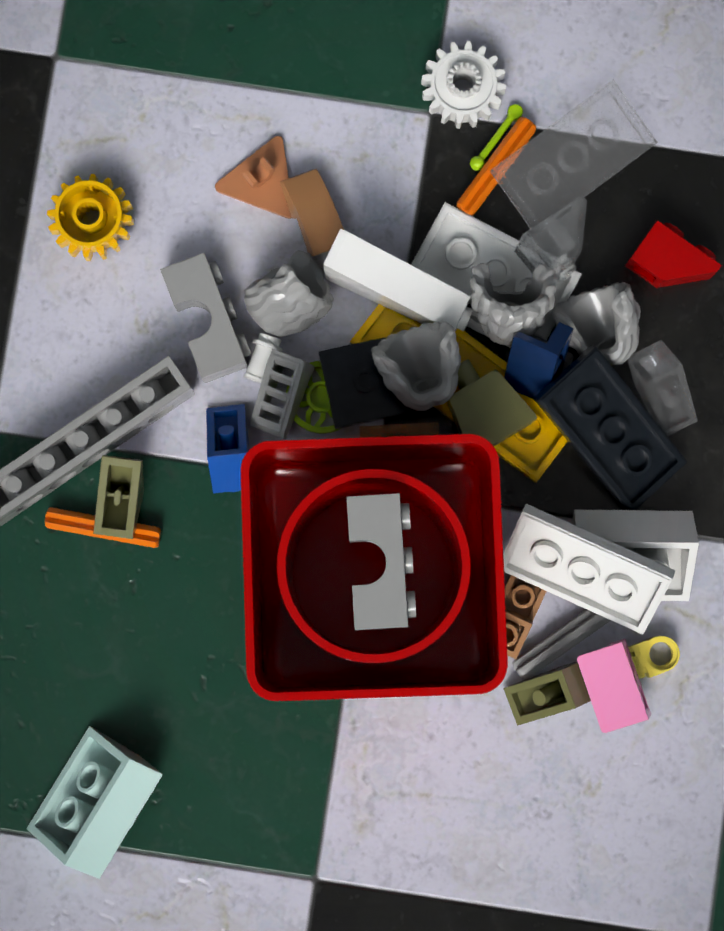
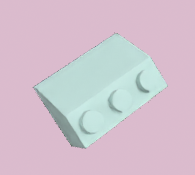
(94, 803)

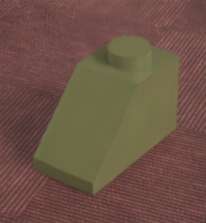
(547, 694)

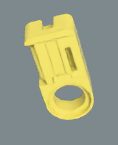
(642, 661)

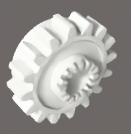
(468, 66)

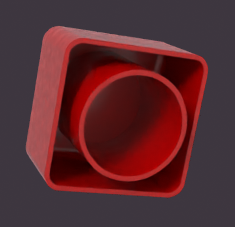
(305, 567)

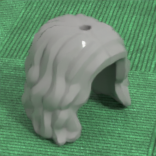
(289, 296)
(512, 312)
(604, 319)
(420, 364)

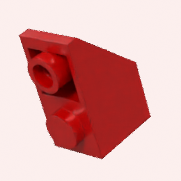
(670, 260)

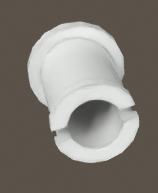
(260, 356)

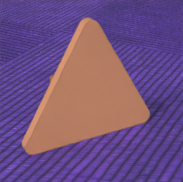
(259, 178)

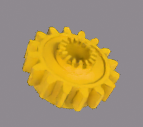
(82, 198)

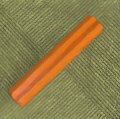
(484, 180)
(84, 524)

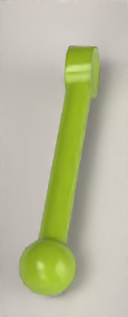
(513, 114)

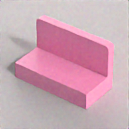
(614, 686)

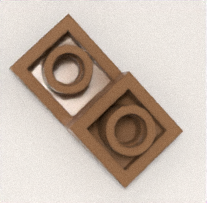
(314, 210)
(521, 605)

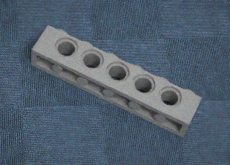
(90, 437)

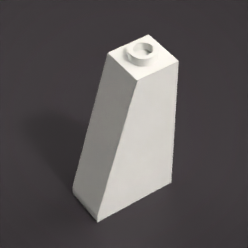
(394, 283)

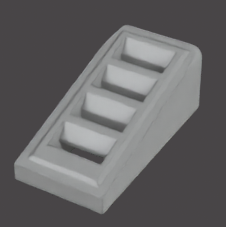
(271, 377)

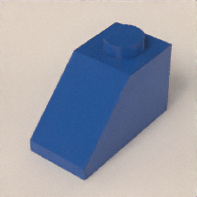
(226, 446)

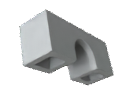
(195, 285)
(381, 522)

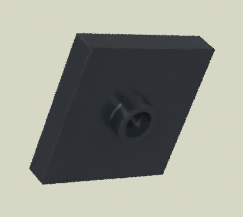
(356, 386)

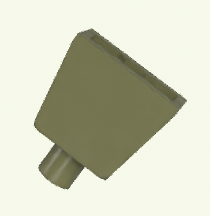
(488, 406)

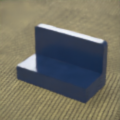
(537, 363)

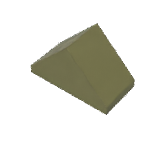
(119, 496)

